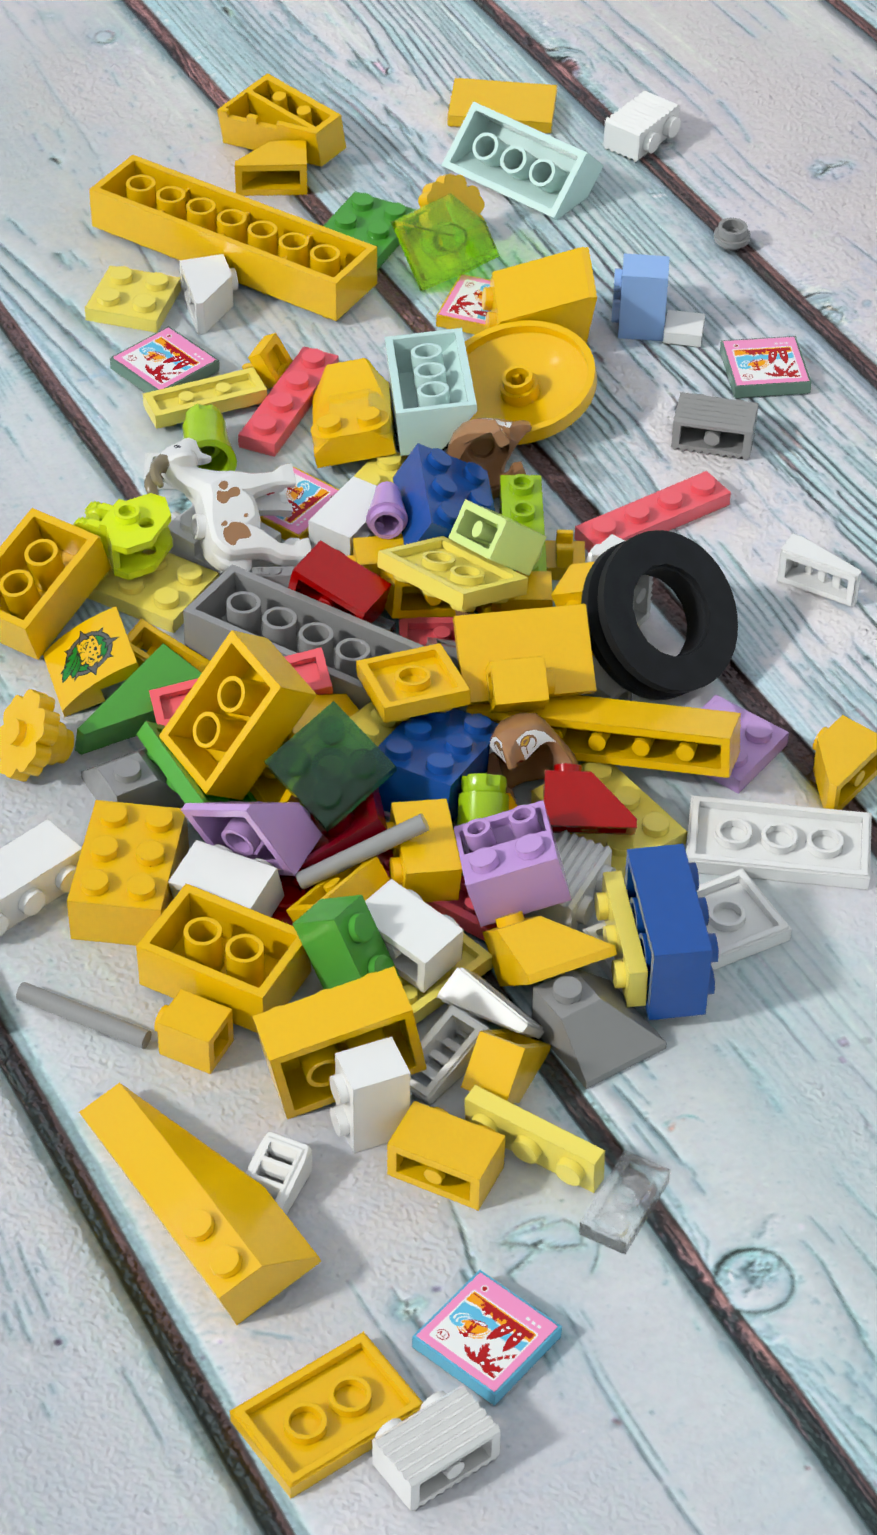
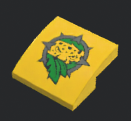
(90, 660)

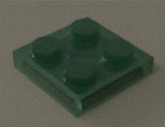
(330, 766)

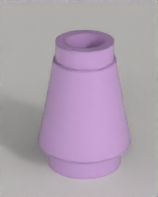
(387, 512)

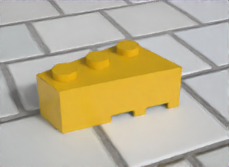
(281, 113)

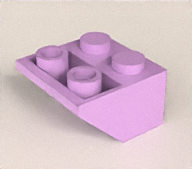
(511, 863)

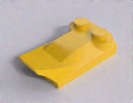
(352, 414)

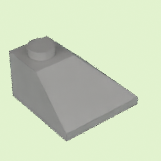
(131, 780)
(592, 1026)

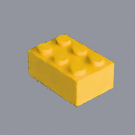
(45, 579)
(237, 715)
(125, 871)
(222, 955)
(307, 1033)

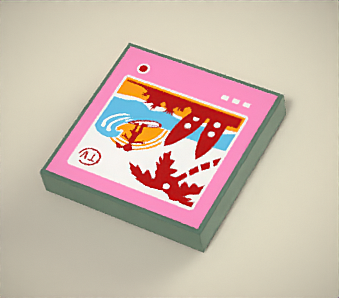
(164, 361)
(765, 367)

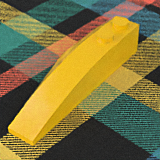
(206, 1204)

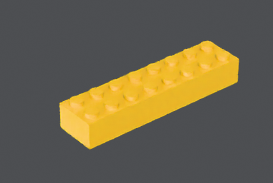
(263, 244)

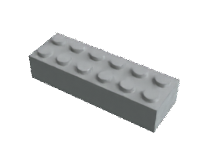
(291, 622)

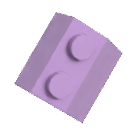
(262, 830)

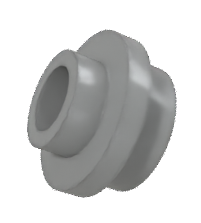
(732, 234)

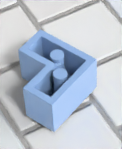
(641, 297)

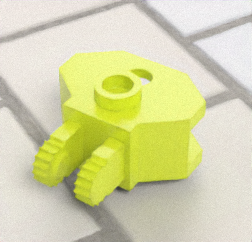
(129, 530)

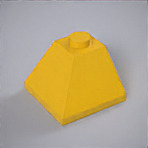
(539, 949)

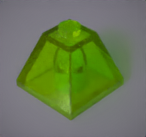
(443, 241)

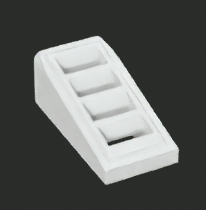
(796, 569)
(475, 995)
(450, 1025)
(285, 1161)

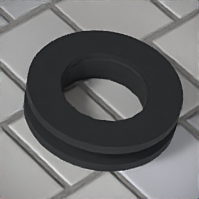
(706, 605)

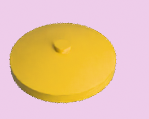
(531, 375)

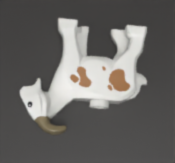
(230, 508)

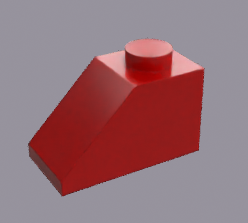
(583, 803)

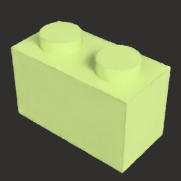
(497, 537)

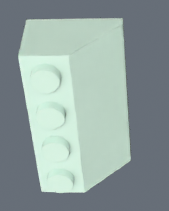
(521, 162)
(429, 387)

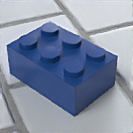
(435, 490)
(434, 755)
(671, 930)

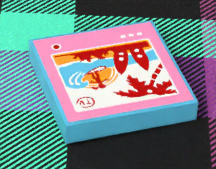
(486, 1337)

